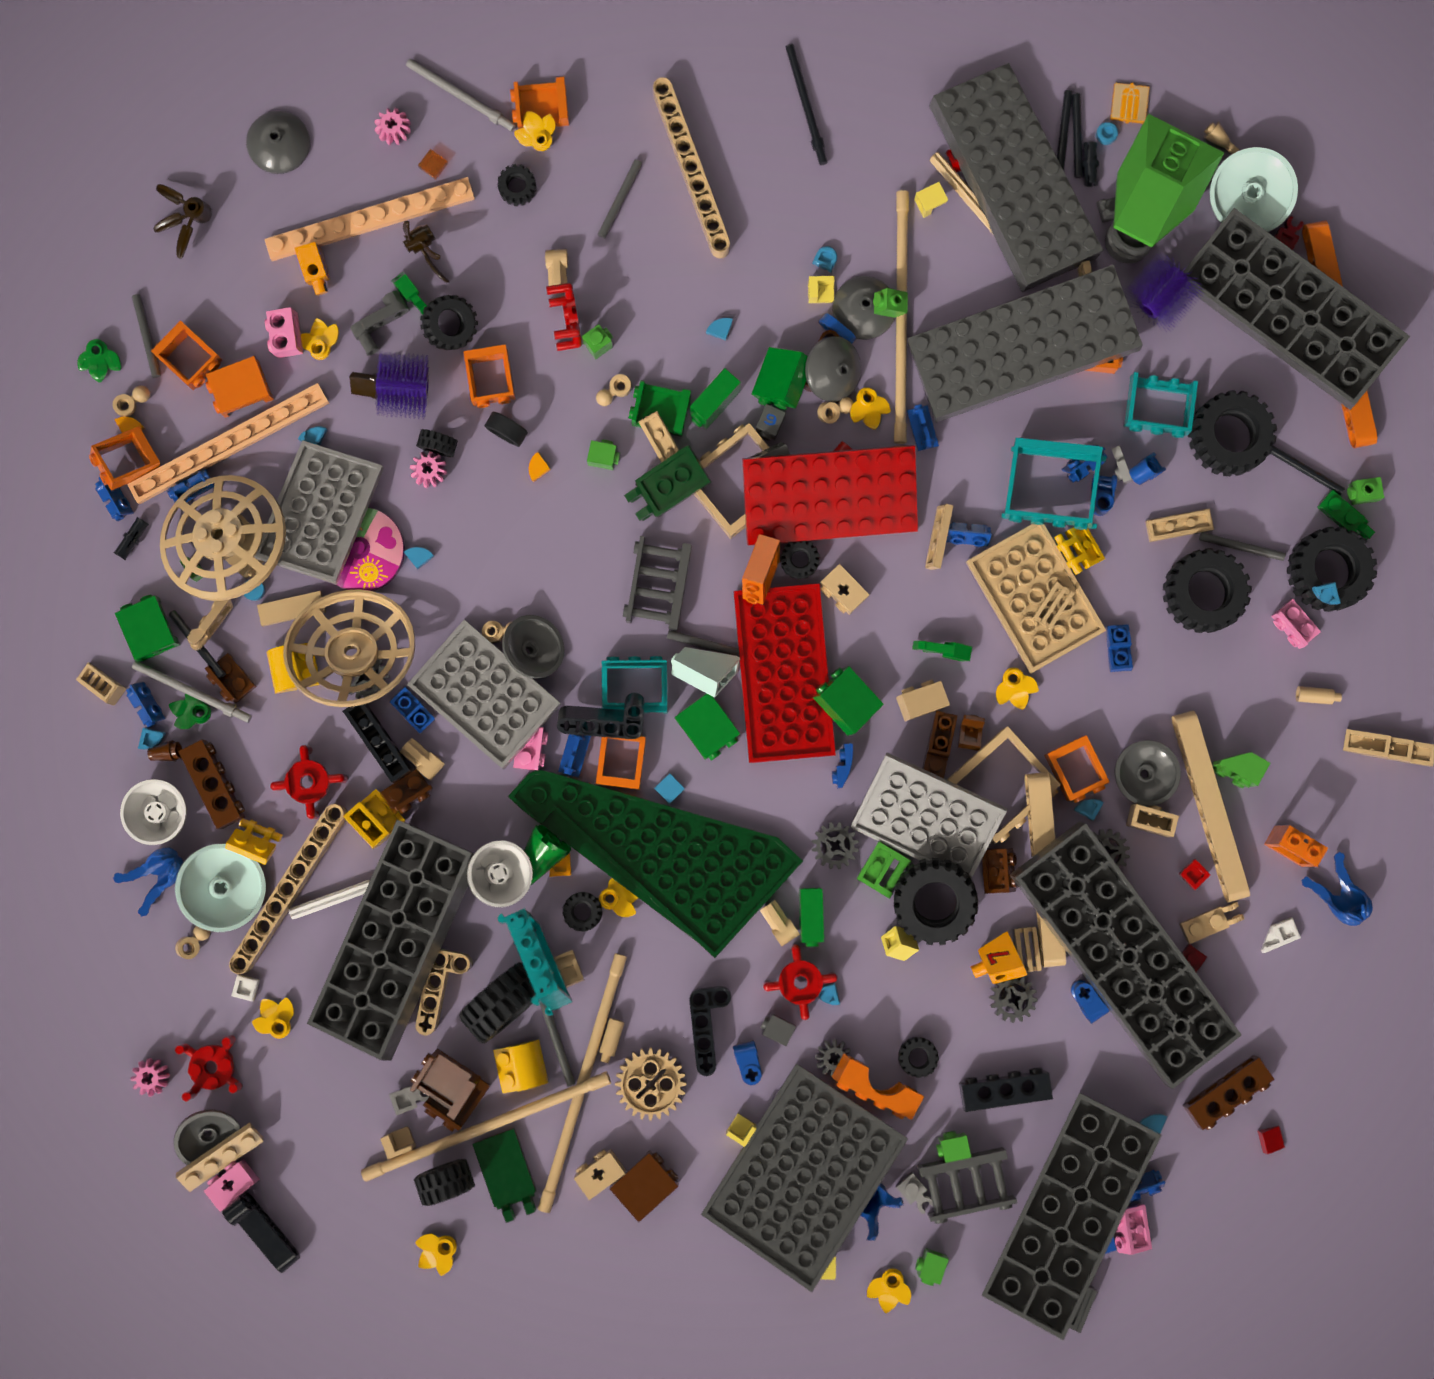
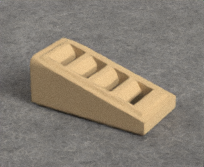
(112, 691)

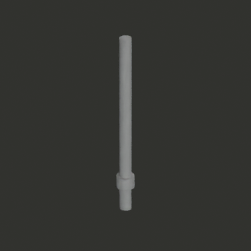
(494, 115)
(228, 708)

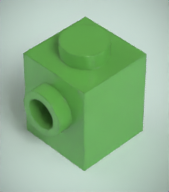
(890, 302)
(598, 341)
(603, 454)
(1365, 491)
(953, 1147)
(931, 1267)

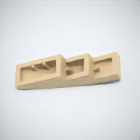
(1389, 747)

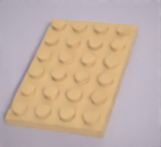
(1017, 580)

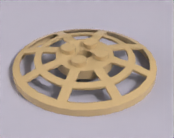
(228, 544)
(347, 639)

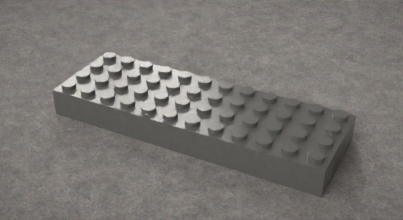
(1125, 954)

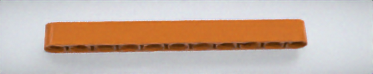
(1322, 255)

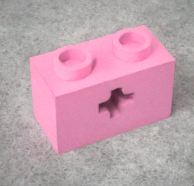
(243, 1179)

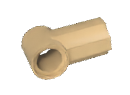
(556, 265)
(426, 762)
(781, 926)

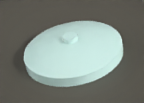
(1257, 185)
(219, 888)

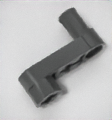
(394, 308)

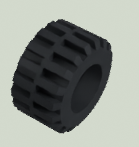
(465, 315)
(444, 1182)

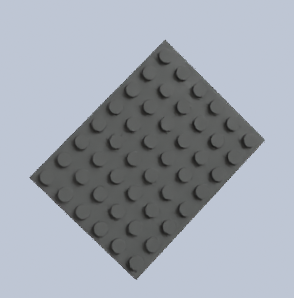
(804, 1177)

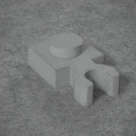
(1122, 471)
(404, 1099)
(913, 1191)

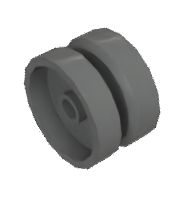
(1124, 247)

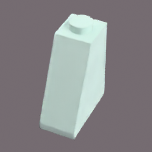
(705, 669)

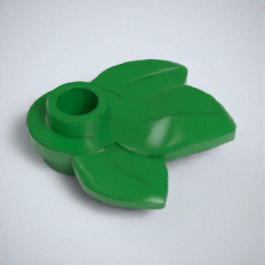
(98, 363)
(187, 711)

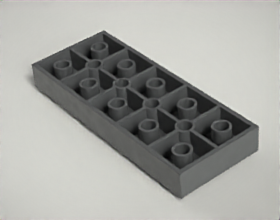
(1015, 177)
(1294, 309)
(1025, 343)
(393, 941)
(1071, 1215)

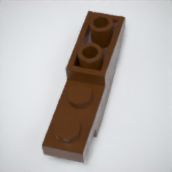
(939, 743)

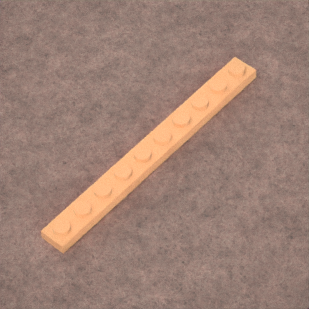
(371, 218)
(228, 443)

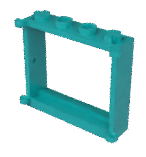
(1056, 450)
(537, 960)

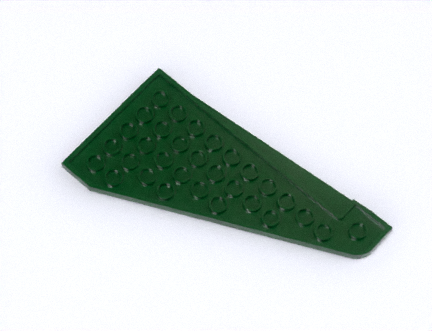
(679, 863)

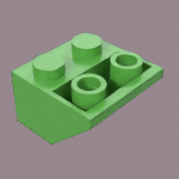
(1243, 769)

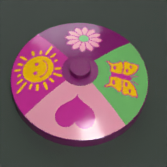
(374, 555)

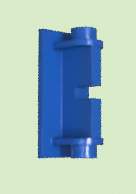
(922, 427)
(1078, 468)
(179, 489)
(119, 504)
(977, 536)
(141, 695)
(574, 755)
(1150, 1184)

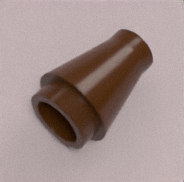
(165, 752)

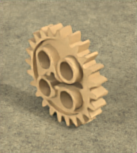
(637, 1070)

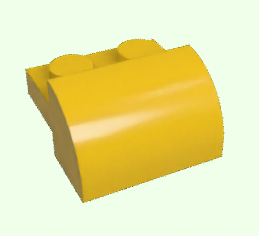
(279, 674)
(373, 819)
(520, 1066)

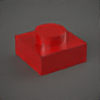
(1194, 874)

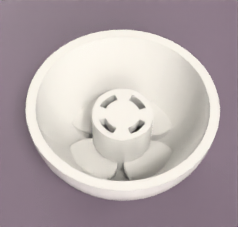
(141, 815)
(509, 880)

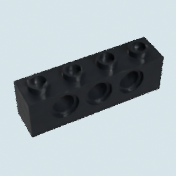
(378, 742)
(1040, 1090)

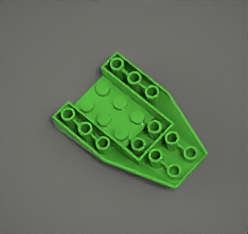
(1161, 180)

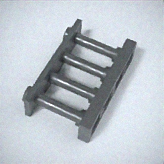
(678, 576)
(992, 1156)

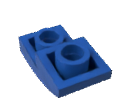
(1119, 648)
(412, 710)
(841, 774)

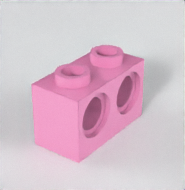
(289, 330)

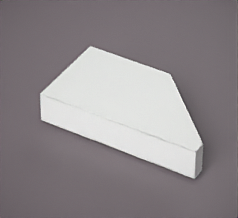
(1280, 934)

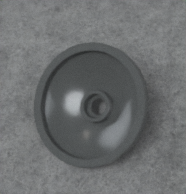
(283, 153)
(856, 317)
(825, 365)
(541, 639)
(1162, 771)
(192, 1141)

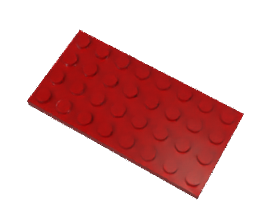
(831, 494)
(780, 670)

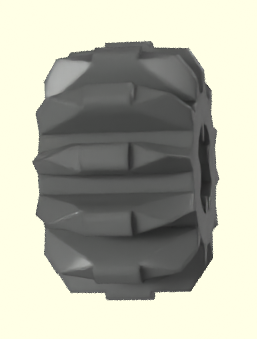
(826, 1055)

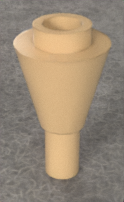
(1218, 136)

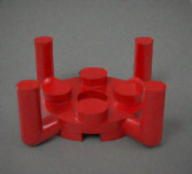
(570, 313)
(320, 784)
(800, 968)
(199, 1072)

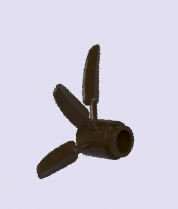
(193, 208)
(419, 240)

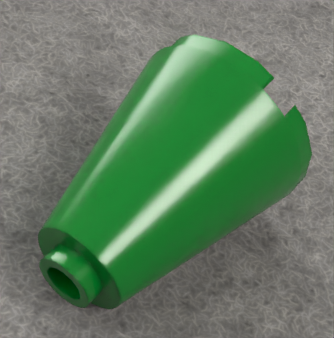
(544, 851)

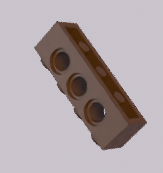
(192, 757)
(1216, 1092)

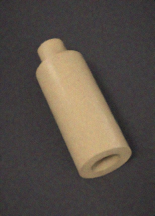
(1317, 695)
(611, 1039)

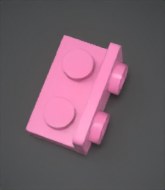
(1295, 624)
(531, 755)
(1133, 1231)

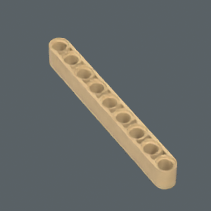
(688, 158)
(1210, 806)
(1042, 834)
(279, 894)

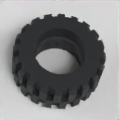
(1251, 414)
(1354, 553)
(1228, 573)
(935, 930)
(499, 1003)

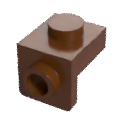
(971, 732)

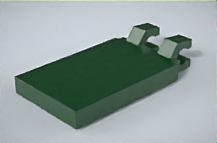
(669, 483)
(506, 1173)

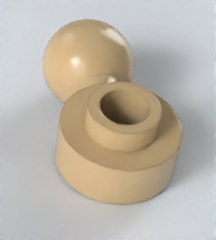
(139, 394)
(605, 397)
(834, 410)
(499, 631)
(198, 935)

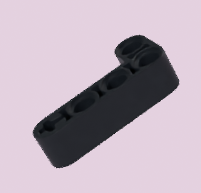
(626, 722)
(706, 1031)
(262, 1231)

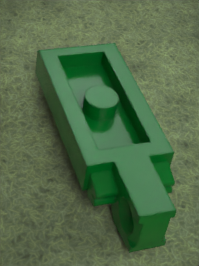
(1345, 515)

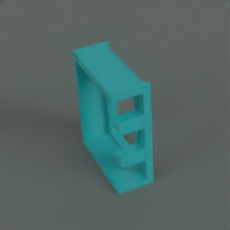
(1167, 386)
(636, 662)

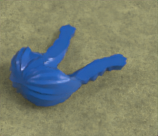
(162, 862)
(1352, 905)
(880, 1199)

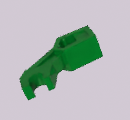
(408, 291)
(950, 650)

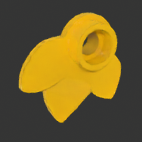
(534, 128)
(319, 337)
(870, 411)
(1017, 691)
(622, 901)
(273, 1014)
(434, 1254)
(887, 1292)

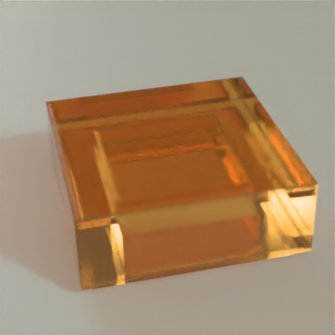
(433, 164)

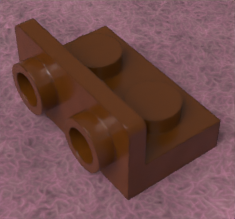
(235, 683)
(406, 792)
(997, 868)

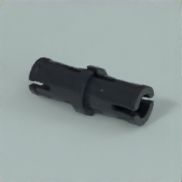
(1090, 164)
(131, 538)

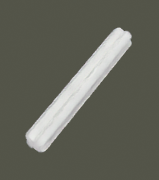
(328, 900)

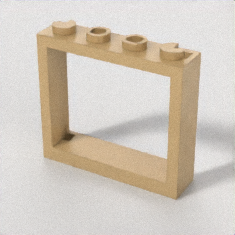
(708, 458)
(1019, 819)

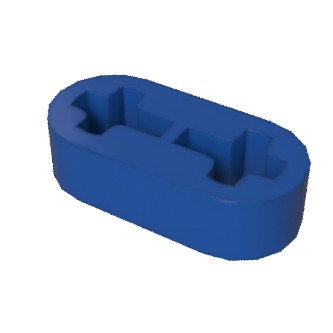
(828, 322)

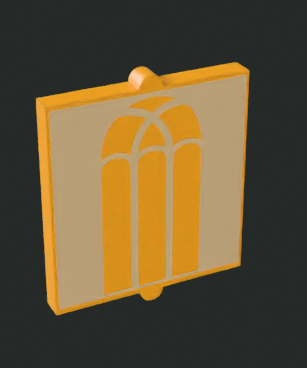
(1129, 103)

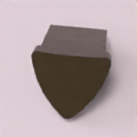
(363, 384)

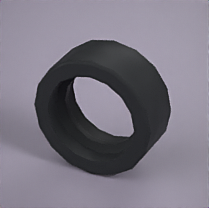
(506, 429)

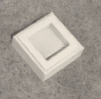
(245, 987)

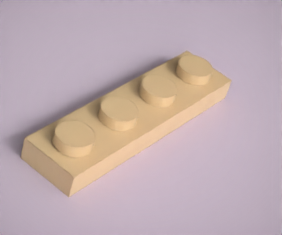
(219, 1157)

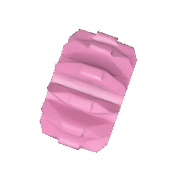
(397, 132)
(436, 466)
(156, 1082)

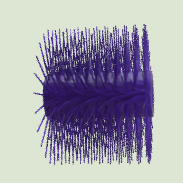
(1160, 296)
(402, 384)

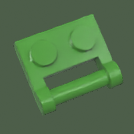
(877, 866)

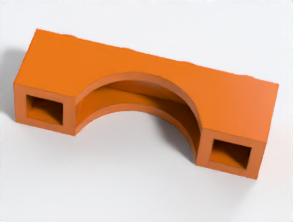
(899, 1098)

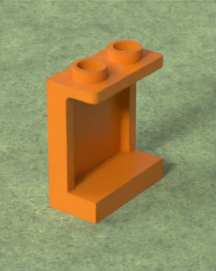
(541, 99)
(238, 386)

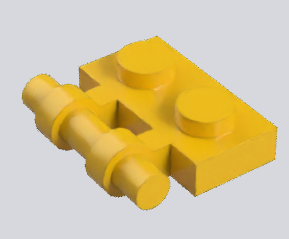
(1084, 546)
(252, 846)

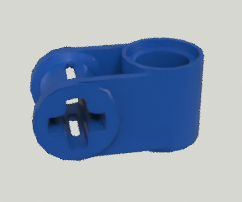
(1146, 469)
(1105, 492)
(1090, 1003)
(748, 1058)

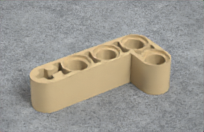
(438, 992)

